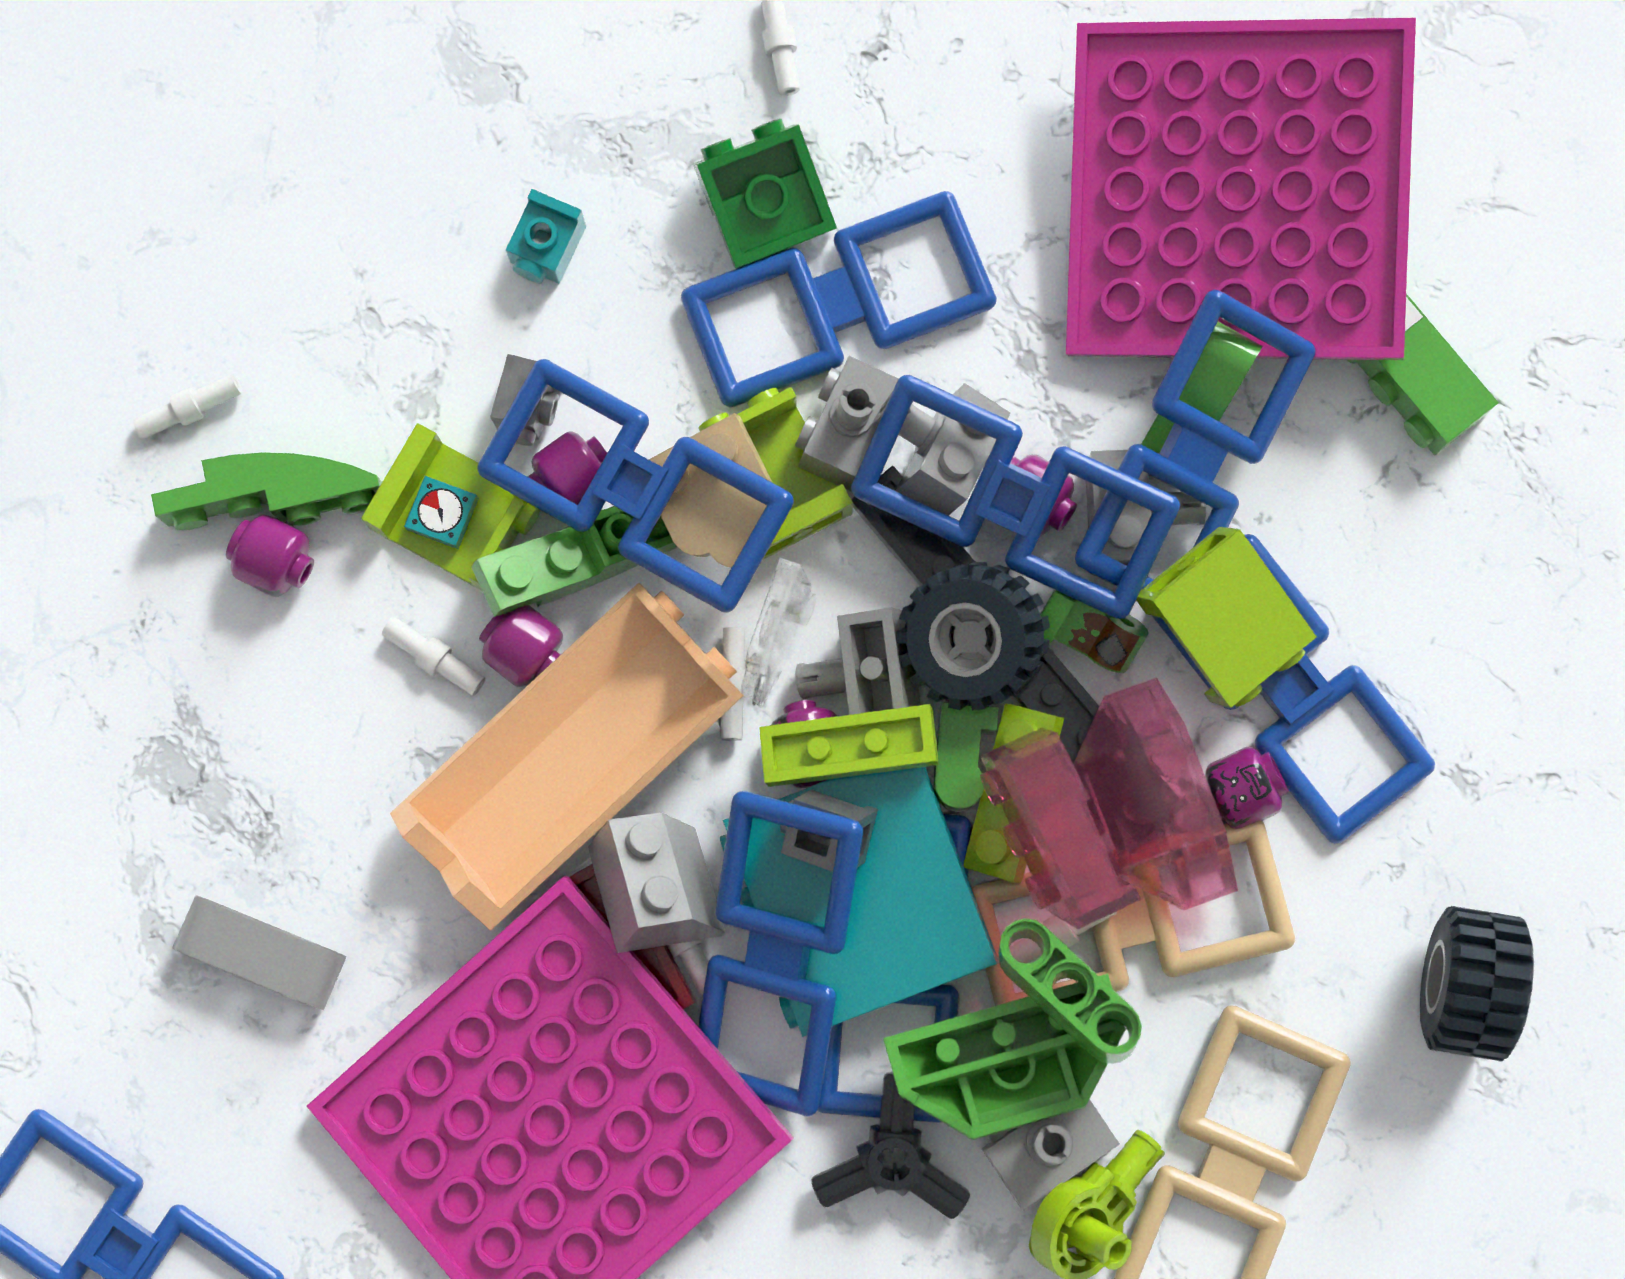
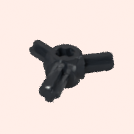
(868, 1169)

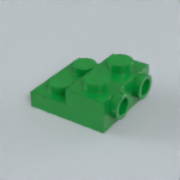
(764, 192)

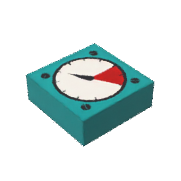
(441, 512)

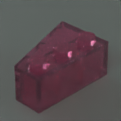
(1054, 829)

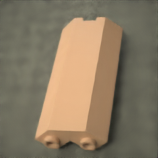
(566, 754)

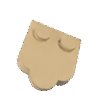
(706, 513)

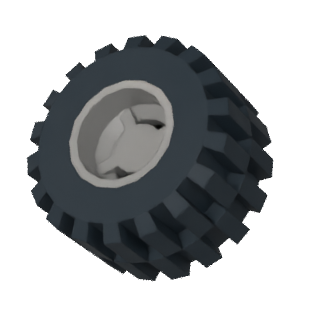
(973, 635)
(1476, 983)

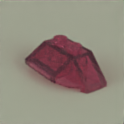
(1154, 799)

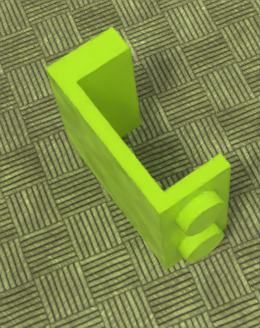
(774, 430)
(494, 522)
(1228, 616)

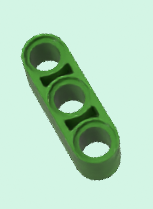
(1213, 380)
(1061, 963)

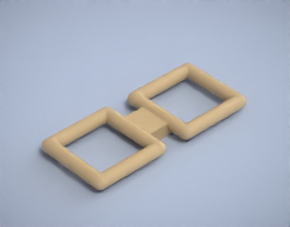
(1152, 921)
(1233, 1160)

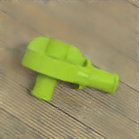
(1092, 1212)

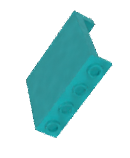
(910, 902)

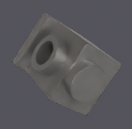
(512, 378)
(820, 849)

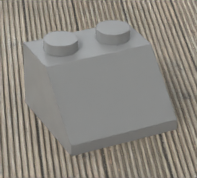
(654, 882)

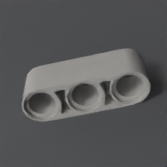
(259, 952)

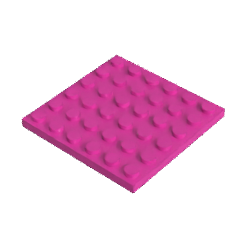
(1245, 169)
(550, 1109)

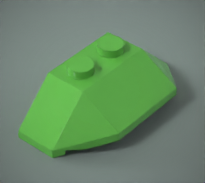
(999, 1066)

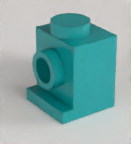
(550, 258)

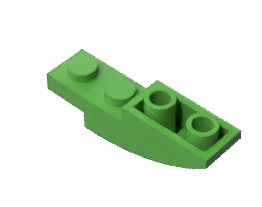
(290, 483)
(560, 562)

